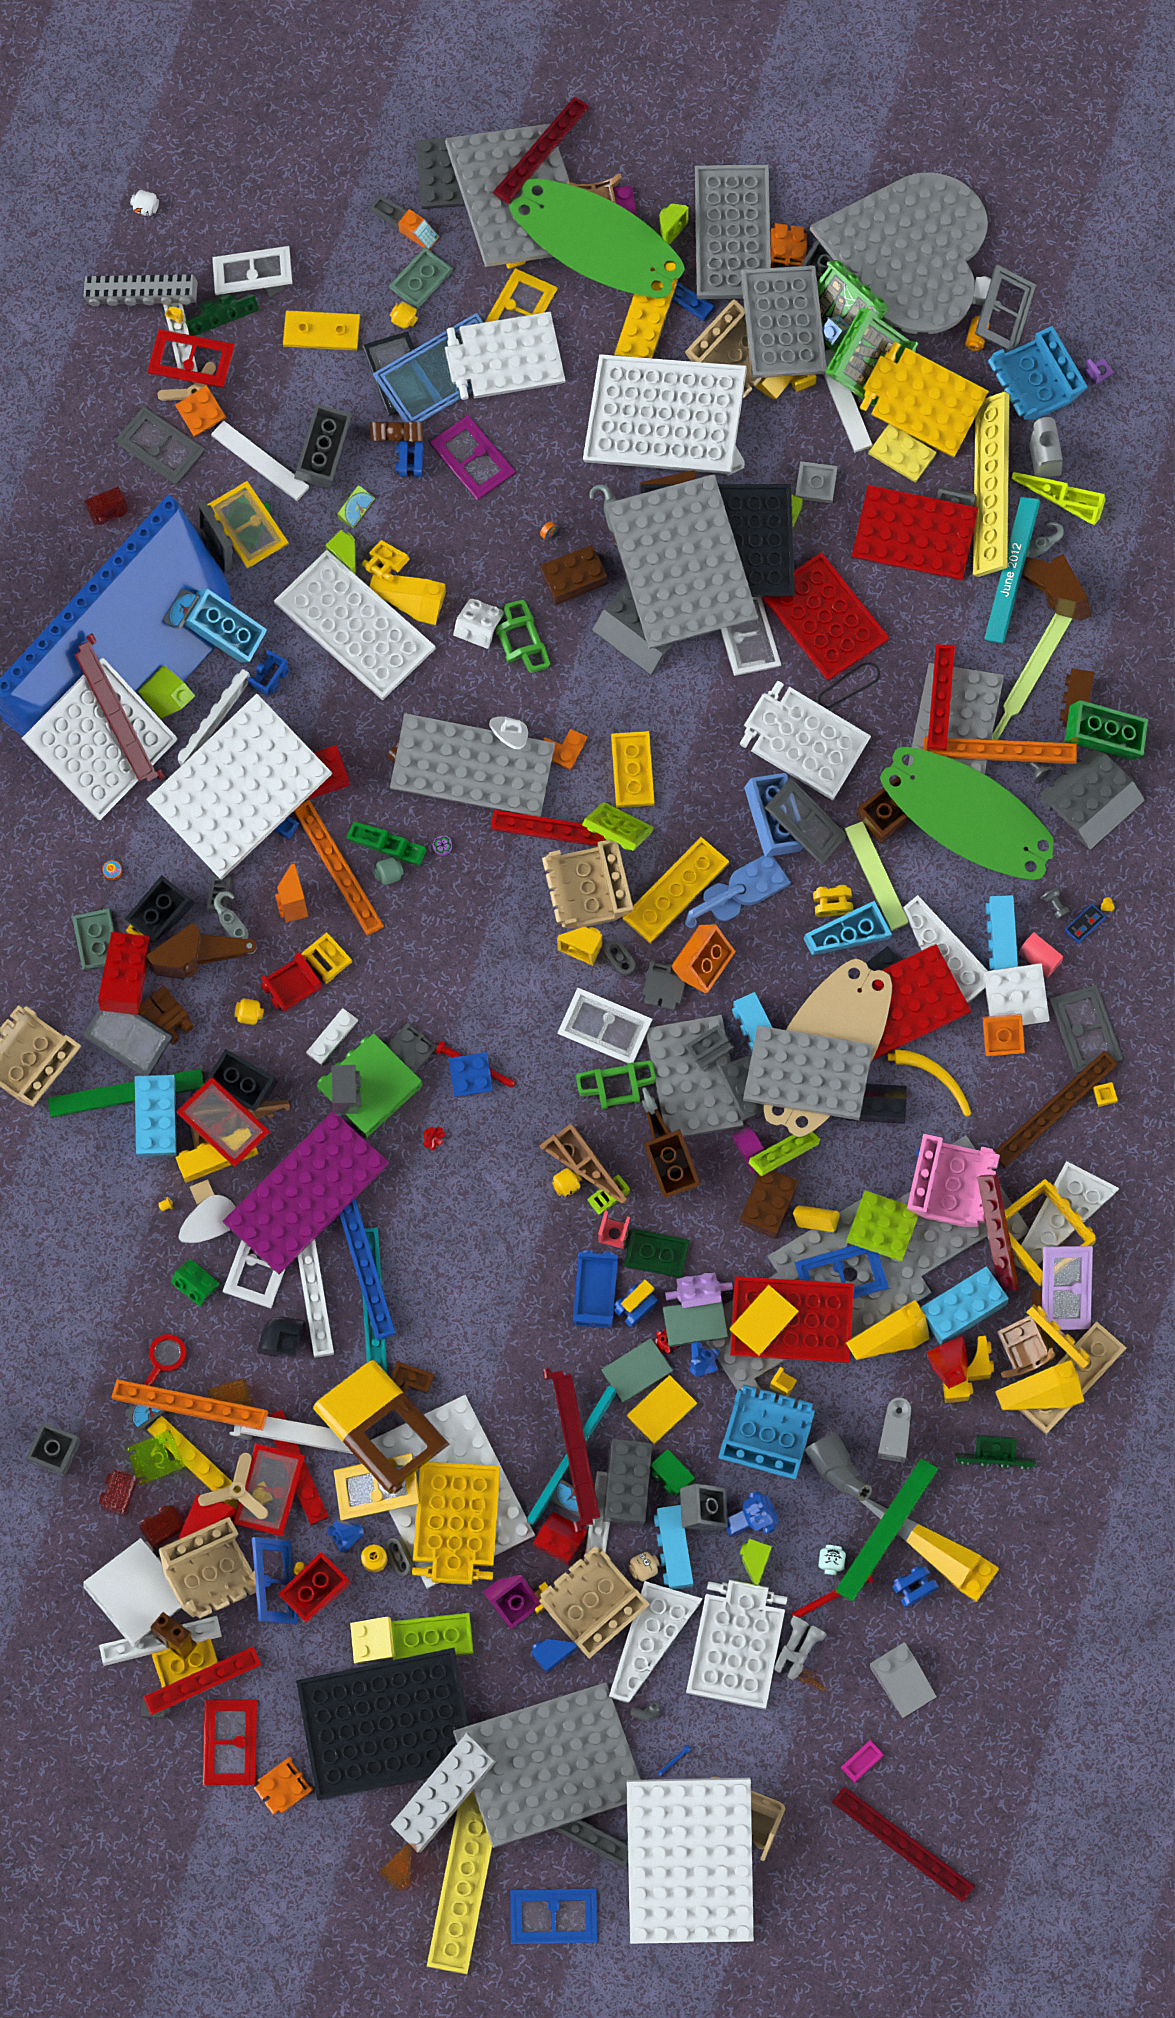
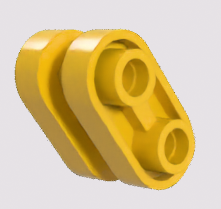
(824, 895)

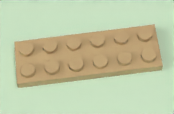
(1103, 1352)

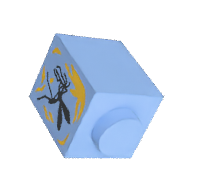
(835, 330)

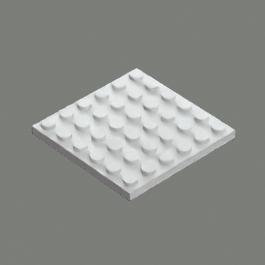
(83, 749)

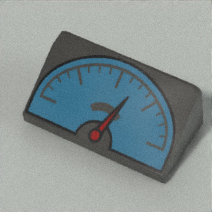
(181, 609)
(142, 1415)
(565, 1497)

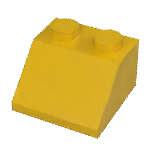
(581, 944)

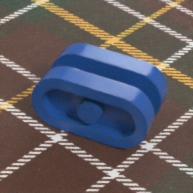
(402, 451)
(636, 1315)
(918, 1575)

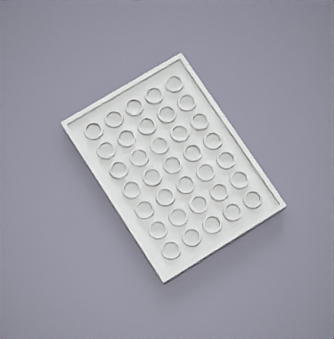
(665, 414)
(239, 786)
(467, 1446)
(690, 1860)

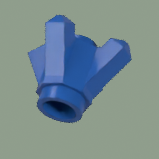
(703, 1360)
(345, 1534)

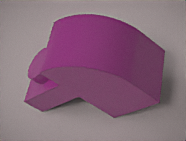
(747, 1145)

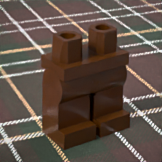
(172, 1015)
(173, 1636)

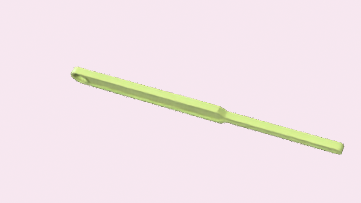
(1032, 671)

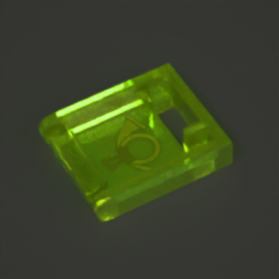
(153, 1459)

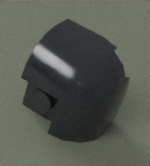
(281, 1336)

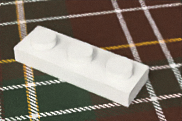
(332, 1036)

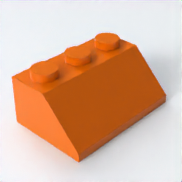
(290, 896)
(703, 958)

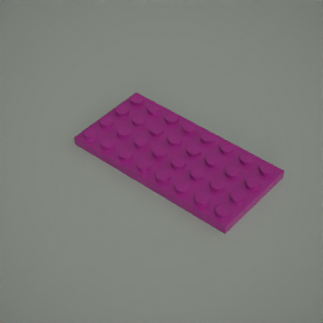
(305, 1192)

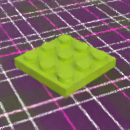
(617, 826)
(882, 1226)

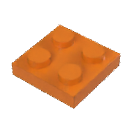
(200, 411)
(1003, 1034)

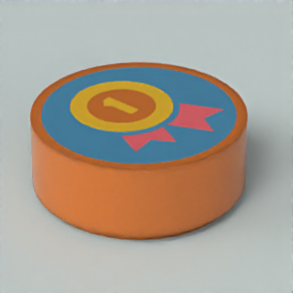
(548, 530)
(112, 870)

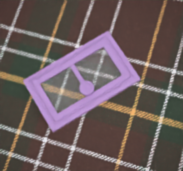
(1068, 1285)

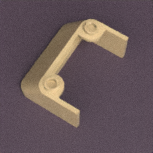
(765, 1820)

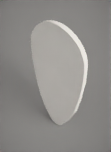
(510, 731)
(207, 1220)

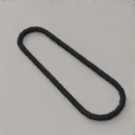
(866, 663)

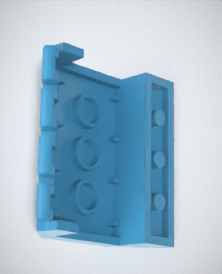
(1038, 375)
(767, 1432)

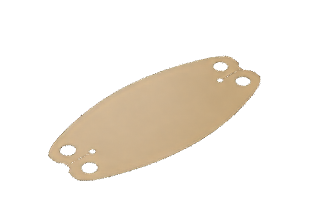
(843, 1014)

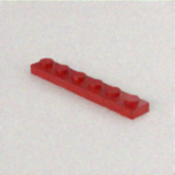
(941, 697)
(544, 828)
(305, 1488)
(201, 1680)

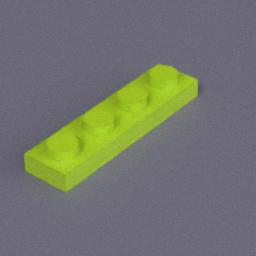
(783, 1152)

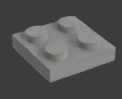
(816, 482)

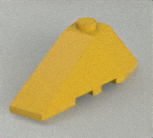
(414, 596)
(897, 1332)
(1050, 1388)

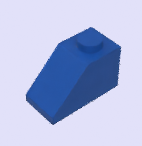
(552, 1652)

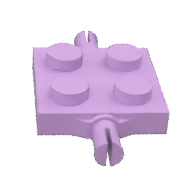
(698, 1290)

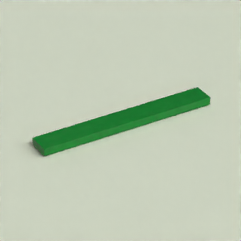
(115, 1095)
(886, 1530)

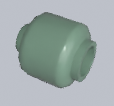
(388, 871)

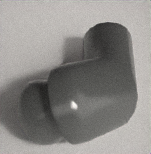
(646, 1714)

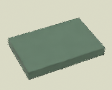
(421, 278)
(93, 937)
(694, 1323)
(637, 1370)

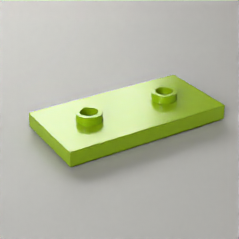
(432, 1634)

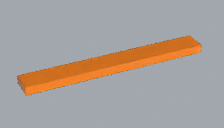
(1008, 750)
(338, 868)
(189, 1404)

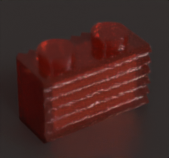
(106, 506)
(118, 1493)
(161, 1526)

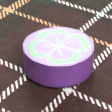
(442, 845)

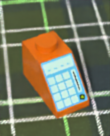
(417, 230)

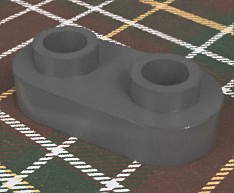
(620, 958)
(399, 1557)

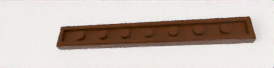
(1055, 1108)

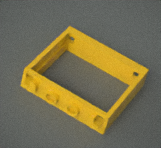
(1064, 1207)

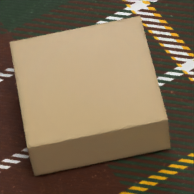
(201, 1191)

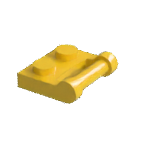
(331, 953)

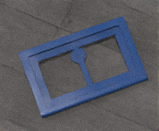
(838, 1266)
(264, 1580)

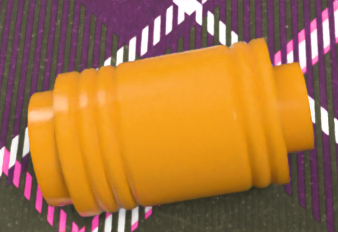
(974, 341)

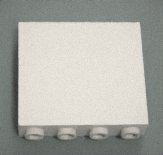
(133, 1591)

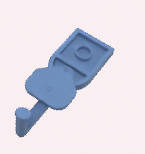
(758, 880)

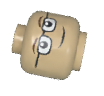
(644, 1566)

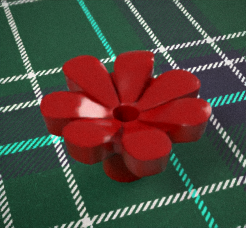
(432, 1137)
(663, 1345)

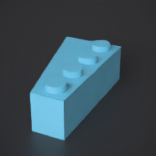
(851, 930)

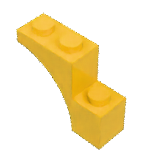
(978, 1370)

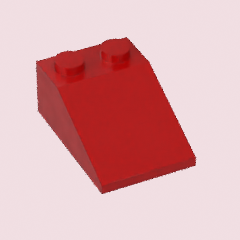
(314, 1587)

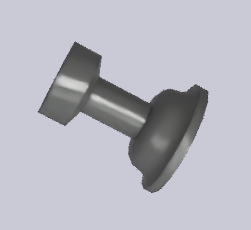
(1041, 772)
(1052, 896)

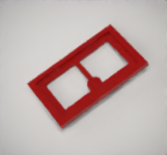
(188, 365)

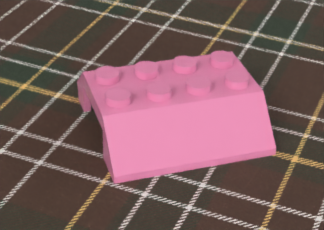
(947, 1182)

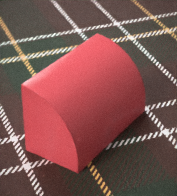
(1038, 951)

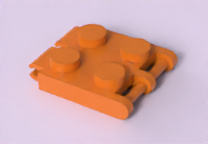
(788, 244)
(282, 1787)

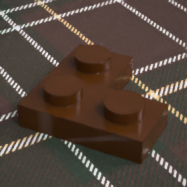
(411, 1377)

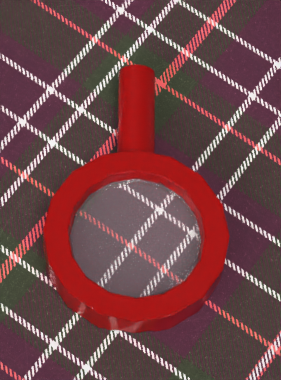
(166, 1355)

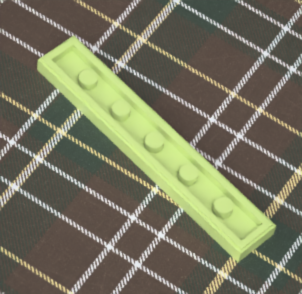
(876, 876)

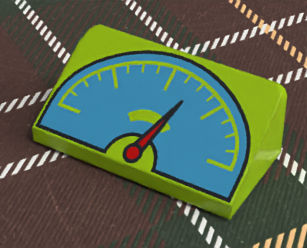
(355, 506)

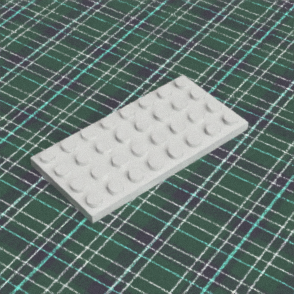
(354, 624)

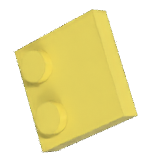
(372, 1640)

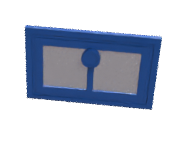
(553, 1916)

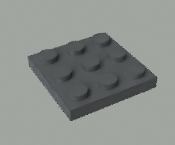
(214, 535)

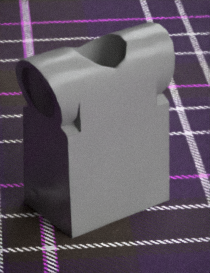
(1046, 448)
(895, 1431)

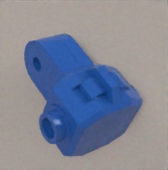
(756, 1514)

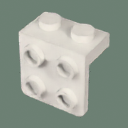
(477, 622)

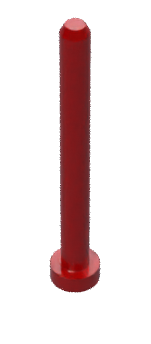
(452, 1053)
(820, 1602)

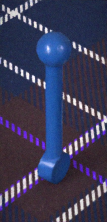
(686, 1749)

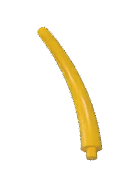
(905, 1057)

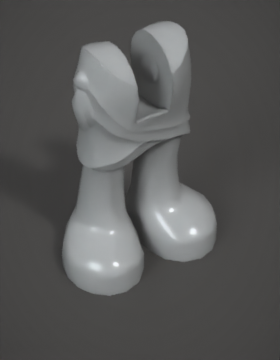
(788, 1651)

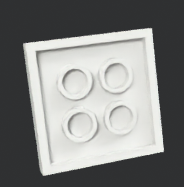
(1017, 992)

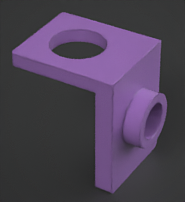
(1093, 372)

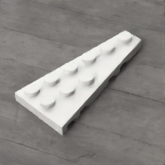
(961, 962)
(1084, 1193)
(651, 1637)

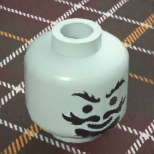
(832, 1559)

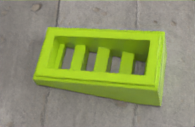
(625, 1189)

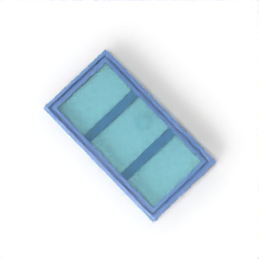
(421, 379)

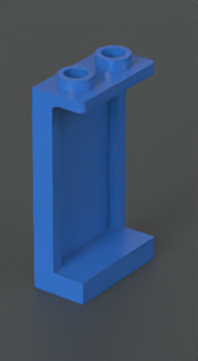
(595, 1289)

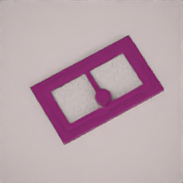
(472, 457)

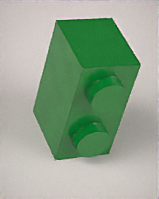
(671, 1473)

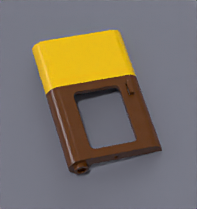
(363, 1402)

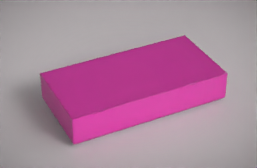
(862, 1761)

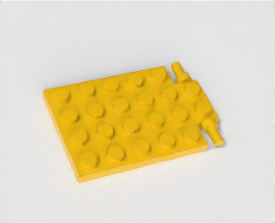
(923, 399)
(456, 1521)

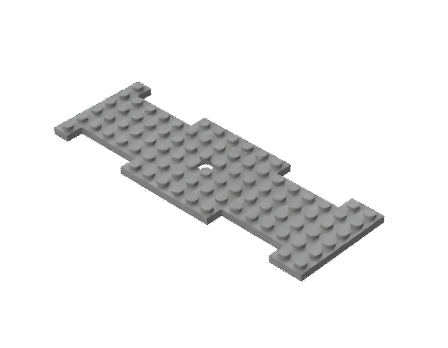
(928, 1248)

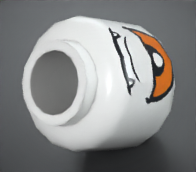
(144, 203)

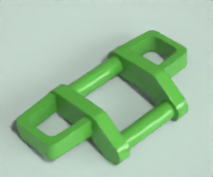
(522, 652)
(599, 1074)

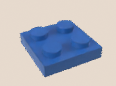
(470, 1074)

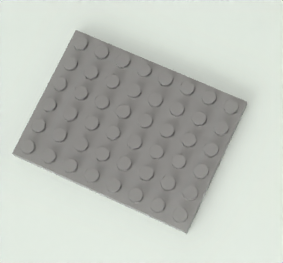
(480, 166)
(681, 561)
(552, 1764)

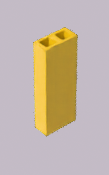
(637, 1296)

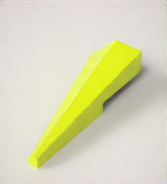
(1080, 502)

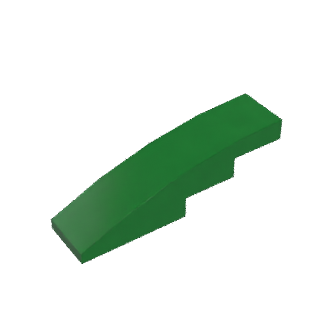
(385, 843)

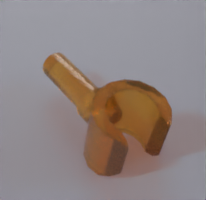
(810, 1680)

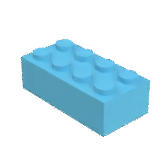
(225, 626)
(155, 1116)
(964, 1306)

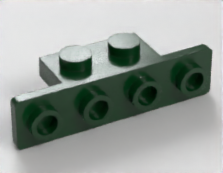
(221, 311)
(995, 1450)

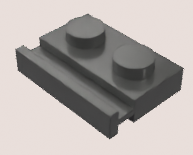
(709, 1047)

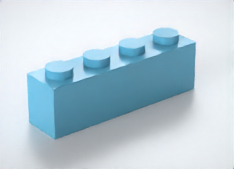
(1002, 932)
(751, 1015)
(675, 1549)

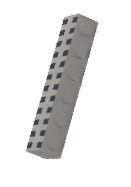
(140, 289)

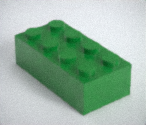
(1106, 730)

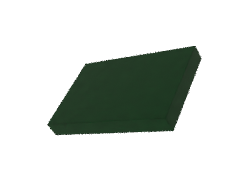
(656, 1253)

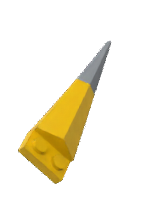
(959, 1565)

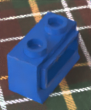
(262, 671)

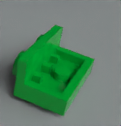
(194, 1282)

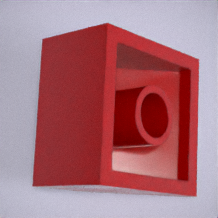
(559, 1539)

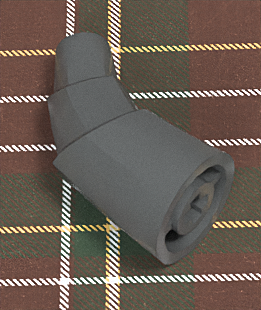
(835, 1467)

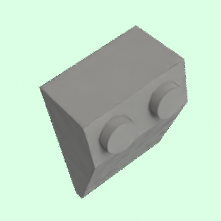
(902, 1680)

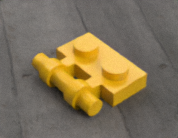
(387, 555)

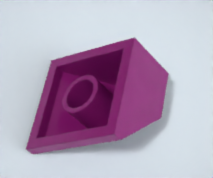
(512, 1599)

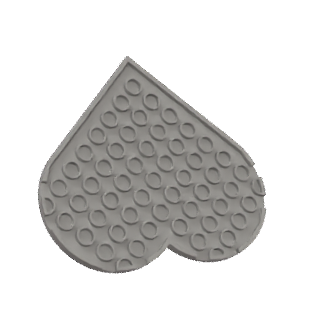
(912, 248)

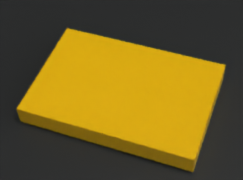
(763, 1320)
(661, 1409)
(173, 1668)

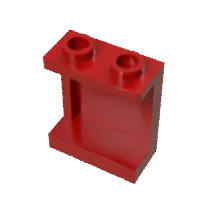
(291, 983)

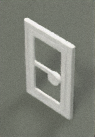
(251, 1259)

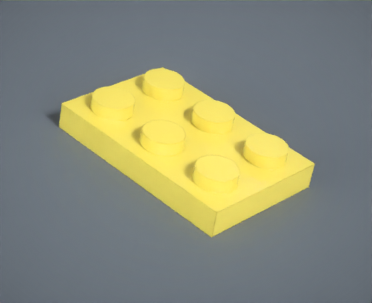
(902, 453)

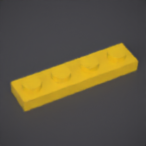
(1064, 1341)

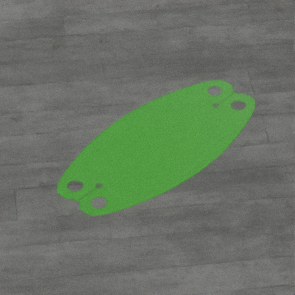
(597, 238)
(968, 813)

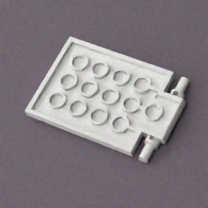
(505, 356)
(804, 739)
(737, 1644)

